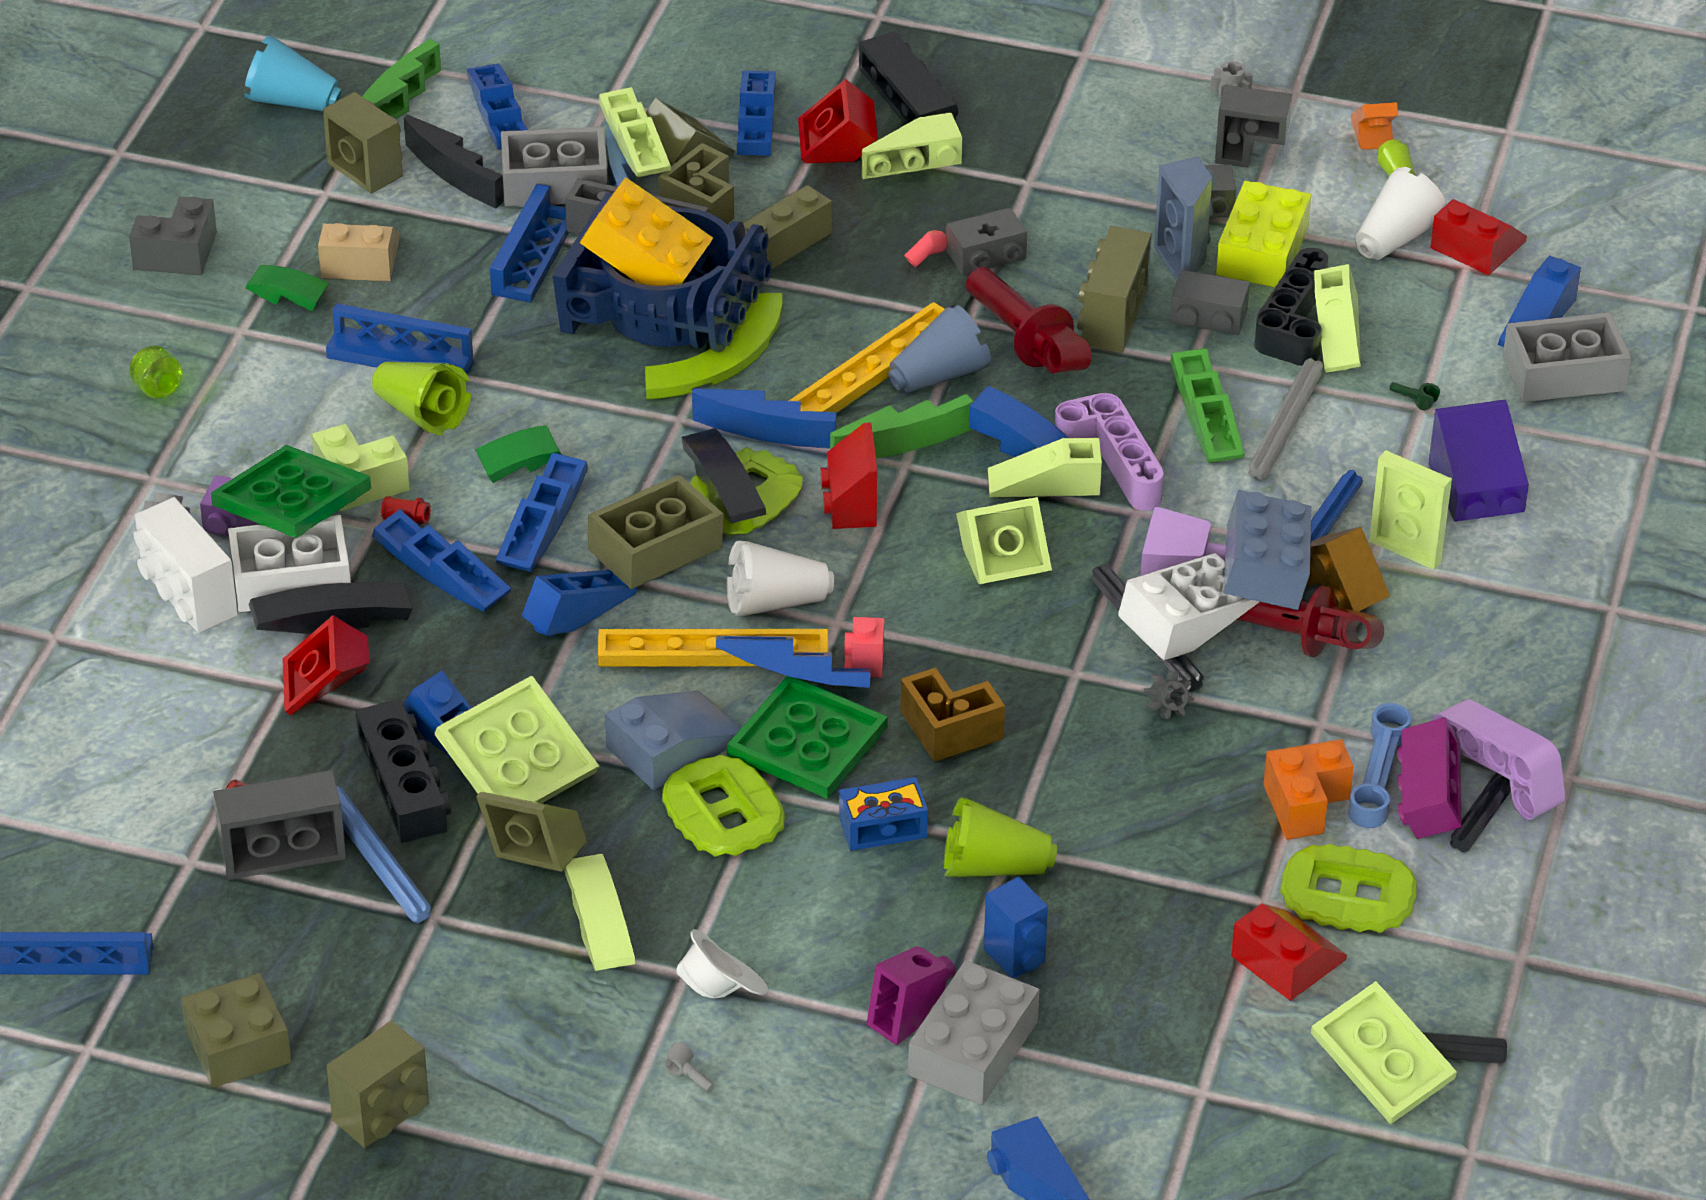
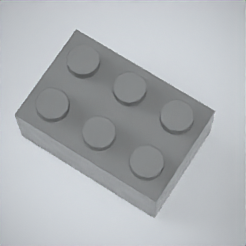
(552, 160)
(1566, 357)
(973, 1032)

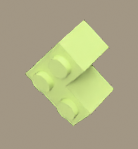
(379, 459)

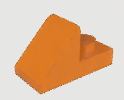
(1374, 124)

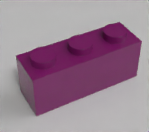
(1430, 778)

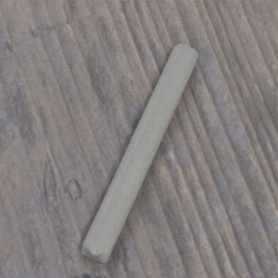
(1285, 419)

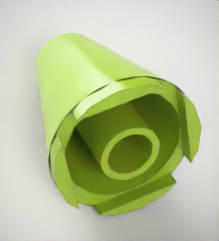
(424, 392)
(994, 844)

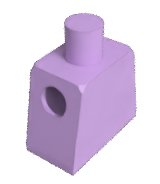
(1175, 540)

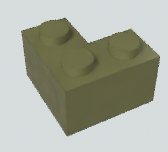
(701, 180)

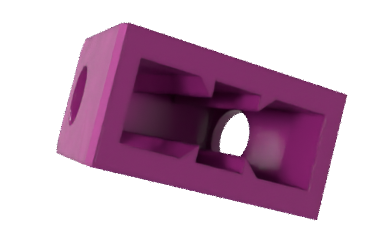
(906, 992)

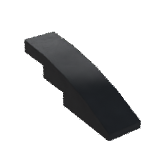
(451, 162)
(724, 476)
(309, 607)

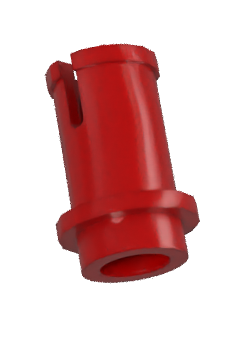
(417, 510)

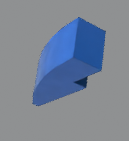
(1011, 422)

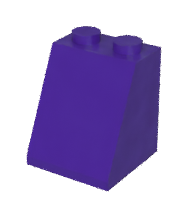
(1482, 457)

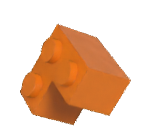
(1304, 781)

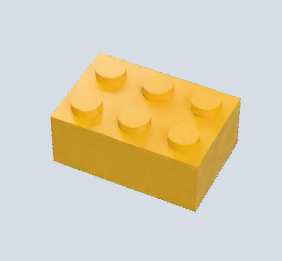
(645, 237)

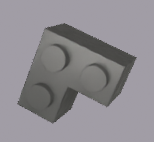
(1249, 117)
(177, 242)

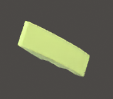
(634, 132)
(599, 912)

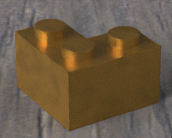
(1348, 567)
(950, 720)

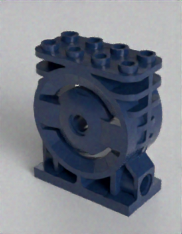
(701, 308)

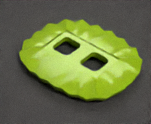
(776, 492)
(746, 794)
(1352, 869)

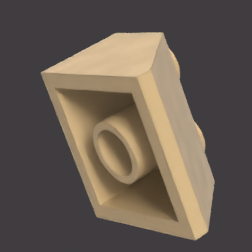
(357, 252)

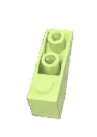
(914, 147)
(1338, 317)
(1055, 469)

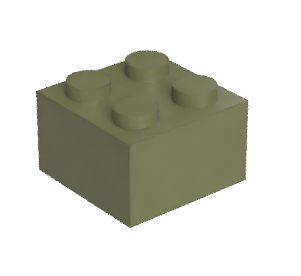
(363, 142)
(236, 1030)
(378, 1084)

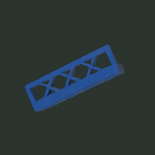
(521, 247)
(372, 347)
(75, 953)

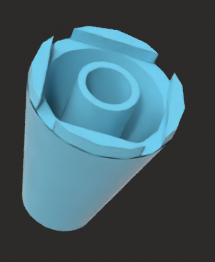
(289, 79)

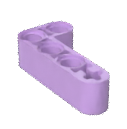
(1120, 445)
(1513, 752)

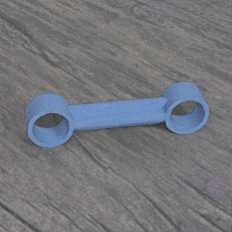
(1379, 766)

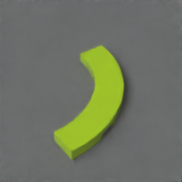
(715, 367)

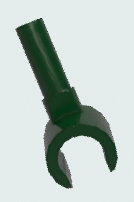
(1423, 397)

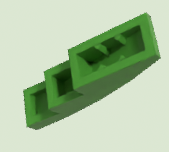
(405, 79)
(1207, 405)
(913, 427)

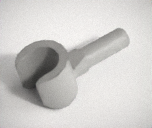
(678, 1062)

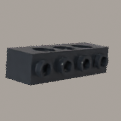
(402, 770)

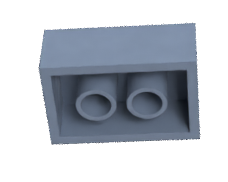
(1267, 549)

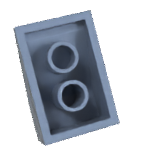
(666, 732)

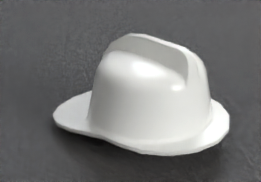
(715, 971)

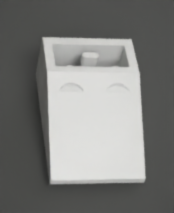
(1181, 606)

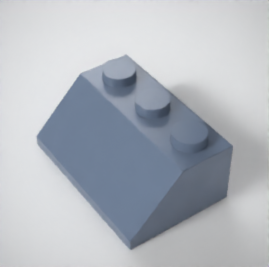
(1183, 214)

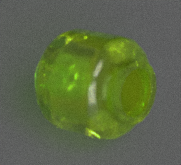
(156, 371)

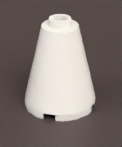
(1399, 214)
(773, 579)

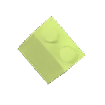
(1004, 540)

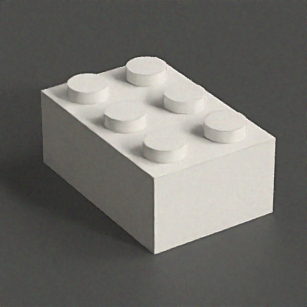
(274, 562)
(185, 565)

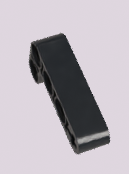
(1282, 321)

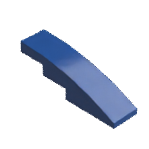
(495, 101)
(756, 113)
(753, 417)
(542, 512)
(439, 562)
(778, 656)

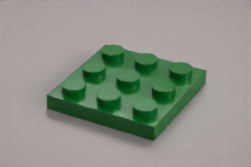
(291, 491)
(807, 736)

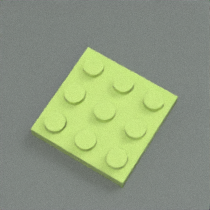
(517, 745)

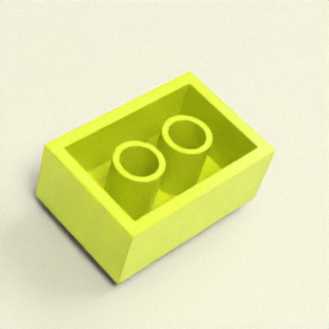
(1263, 233)

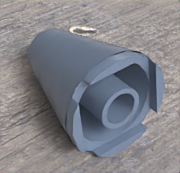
(940, 352)

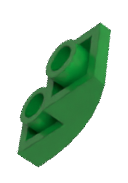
(273, 282)
(522, 448)

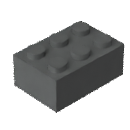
(280, 825)

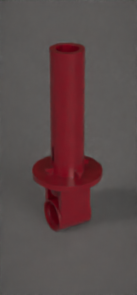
(1041, 334)
(1318, 622)

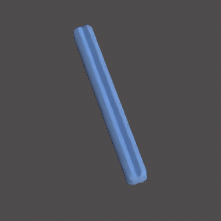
(383, 861)

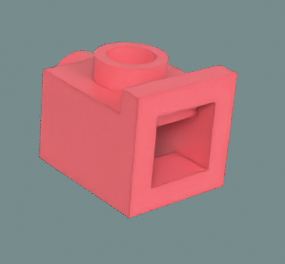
(865, 645)

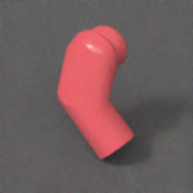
(930, 244)

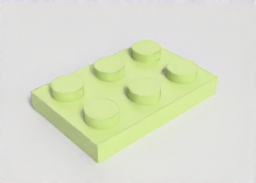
(1410, 509)
(1383, 1052)

